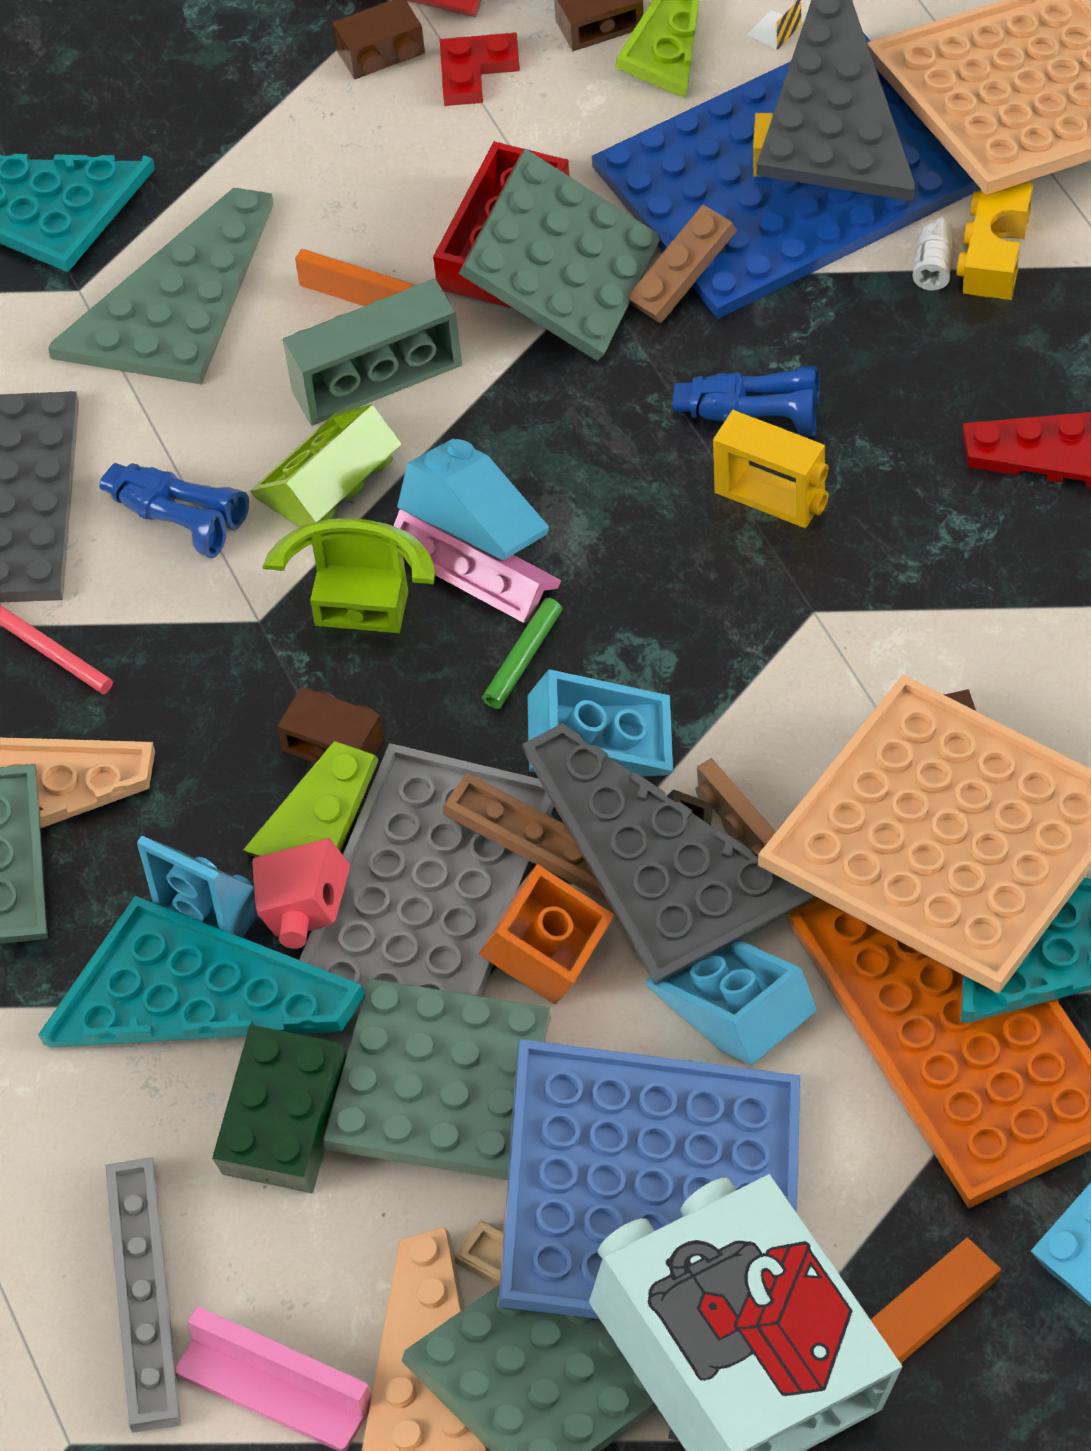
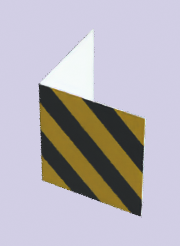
(777, 28)

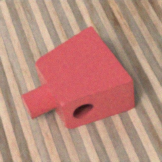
(299, 889)

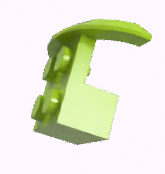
(358, 571)

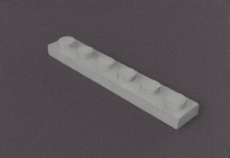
(142, 1295)

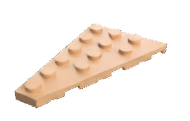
(80, 773)

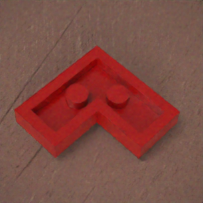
(470, 57)

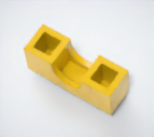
(991, 262)

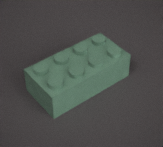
(373, 351)

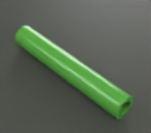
(522, 653)

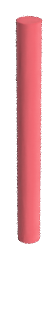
(54, 651)

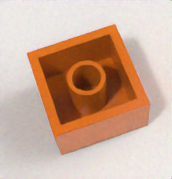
(546, 934)

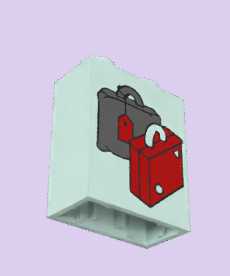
(741, 1324)

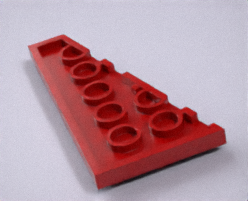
(1033, 444)

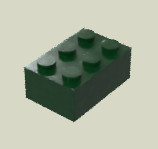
(279, 1109)

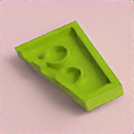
(662, 45)
(320, 804)

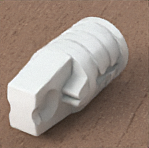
(934, 256)

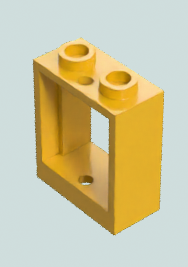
(753, 440)

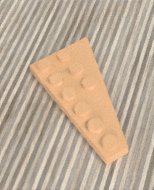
(421, 1298)

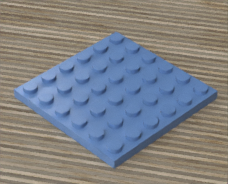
(622, 1142)

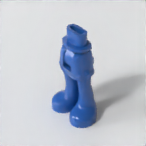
(715, 396)
(153, 495)

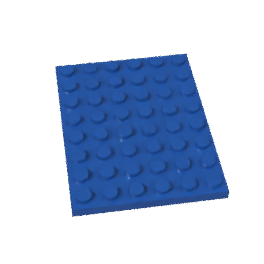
(780, 224)

